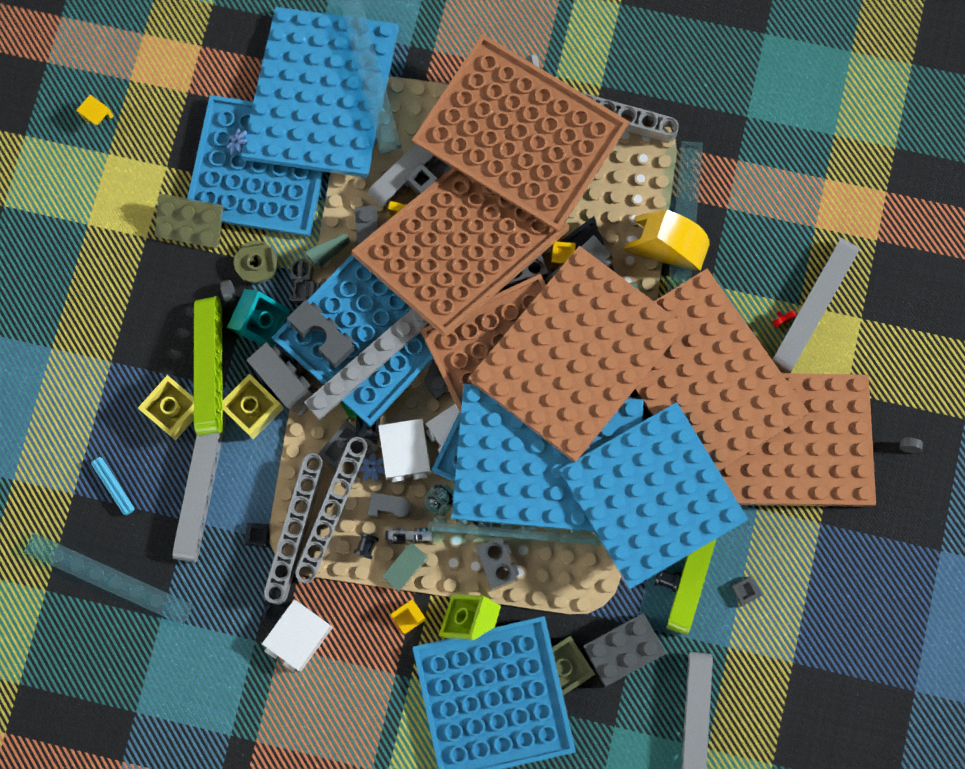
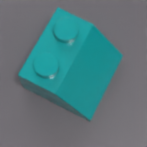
(258, 317)

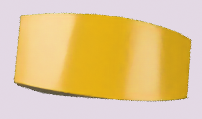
(670, 240)

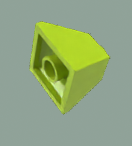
(469, 617)

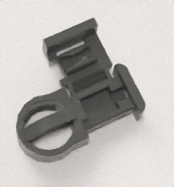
(308, 288)

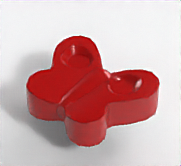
(783, 318)

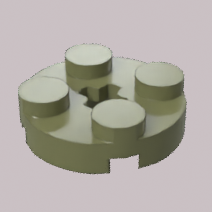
(264, 271)

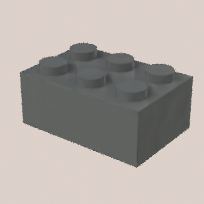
(282, 377)
(624, 650)

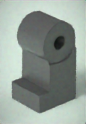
(389, 504)

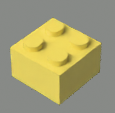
(251, 406)
(169, 407)

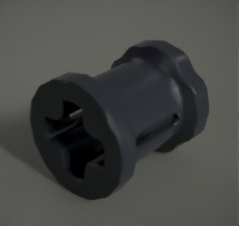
(366, 545)
(667, 579)

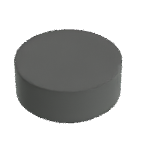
(227, 291)
(911, 445)

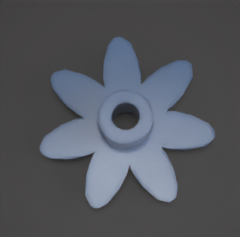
(237, 141)
(371, 472)

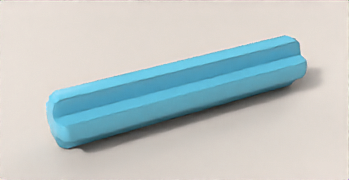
(112, 486)

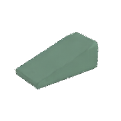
(324, 252)
(405, 566)

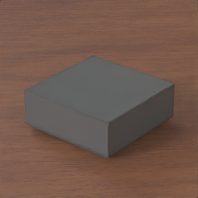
(745, 591)

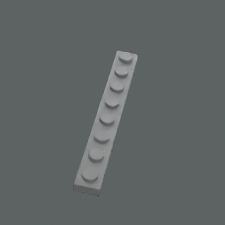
(365, 364)

